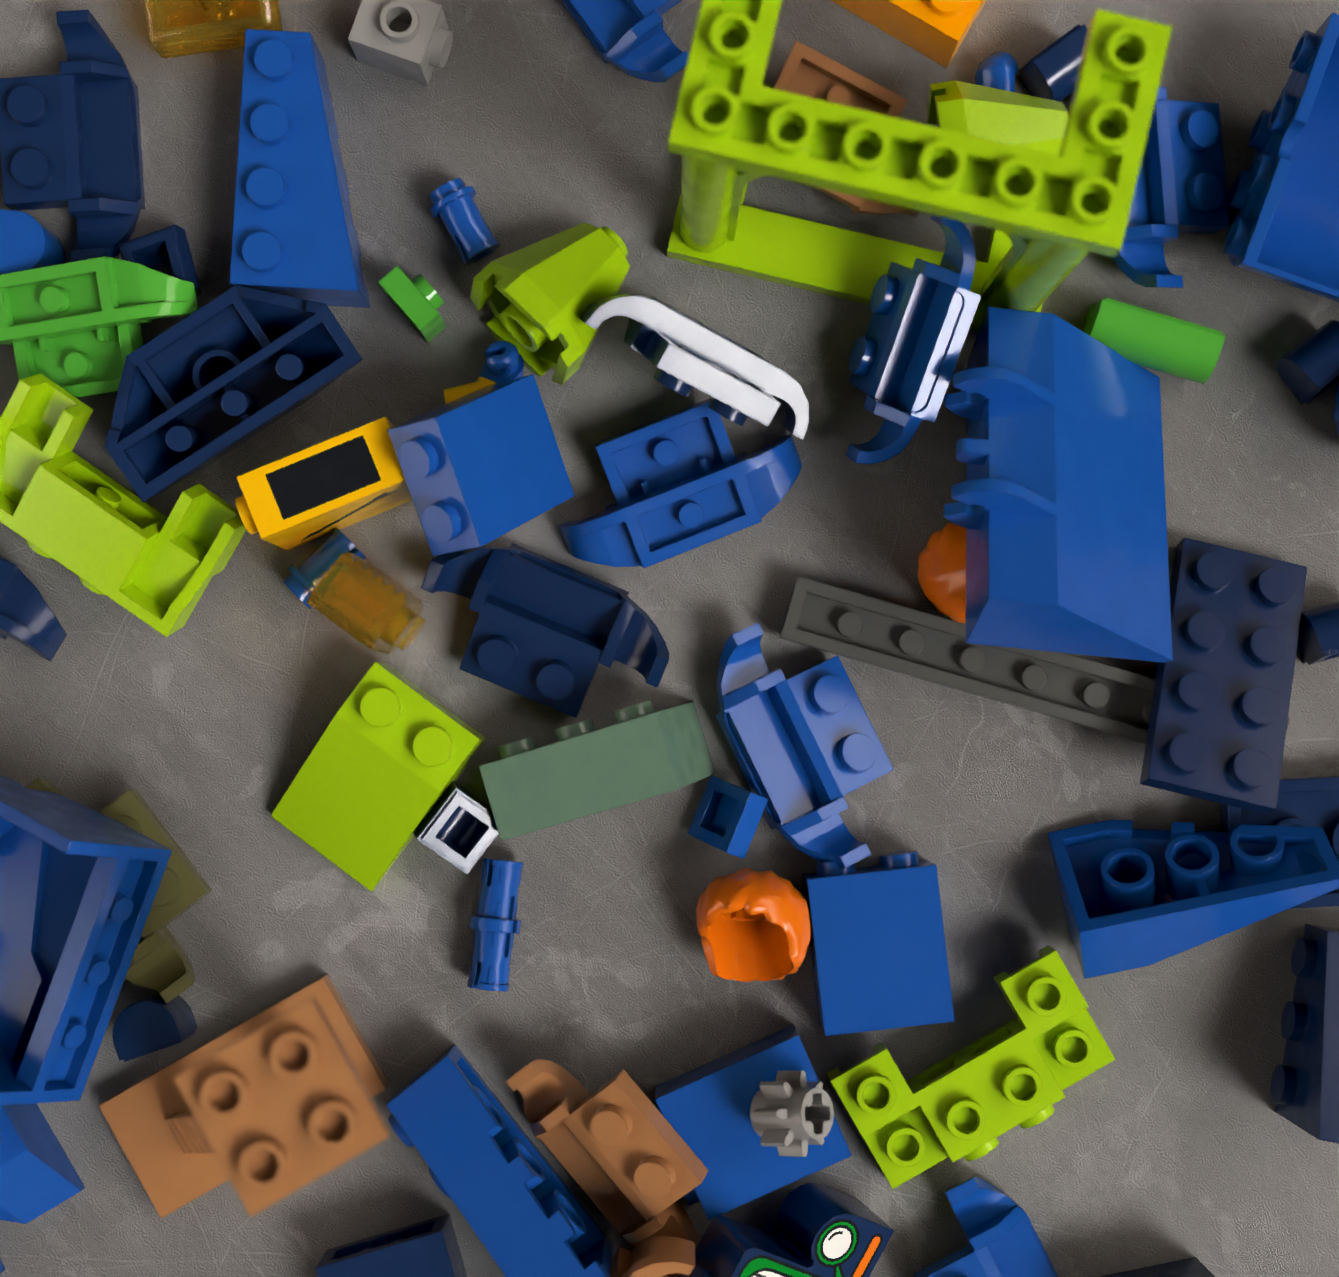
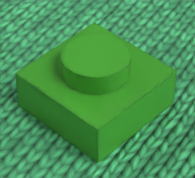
(416, 301)

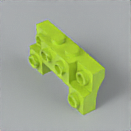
(96, 525)
(985, 1086)

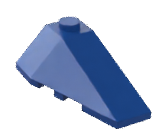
(1161, 892)

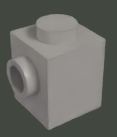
(402, 37)

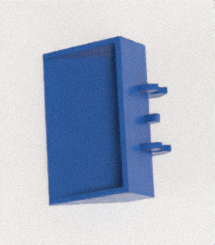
(1061, 493)

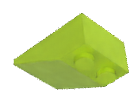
(376, 774)

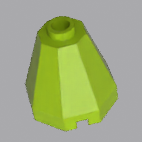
(998, 115)
(545, 291)

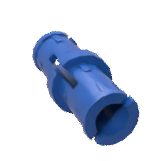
(495, 924)

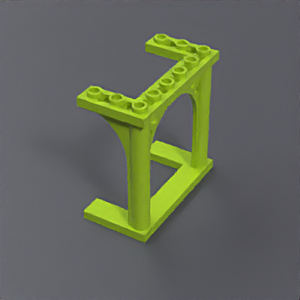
(1040, 204)

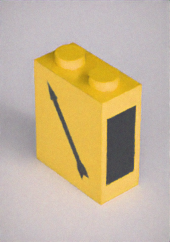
(323, 487)

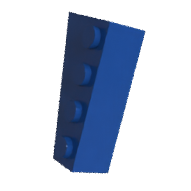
(291, 186)
(496, 1174)

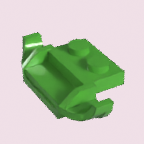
(85, 318)

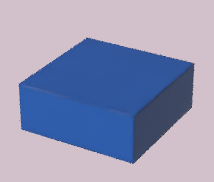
(727, 817)

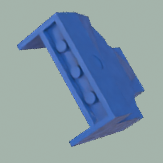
(68, 931)

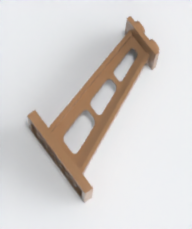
(255, 1106)

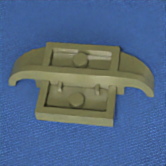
(158, 957)

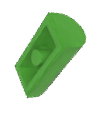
(1155, 339)

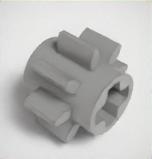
(792, 1113)

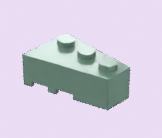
(595, 768)

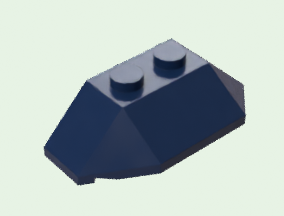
(220, 382)

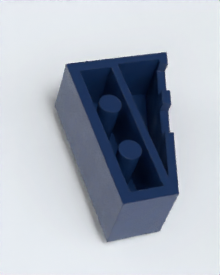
(1308, 1079)

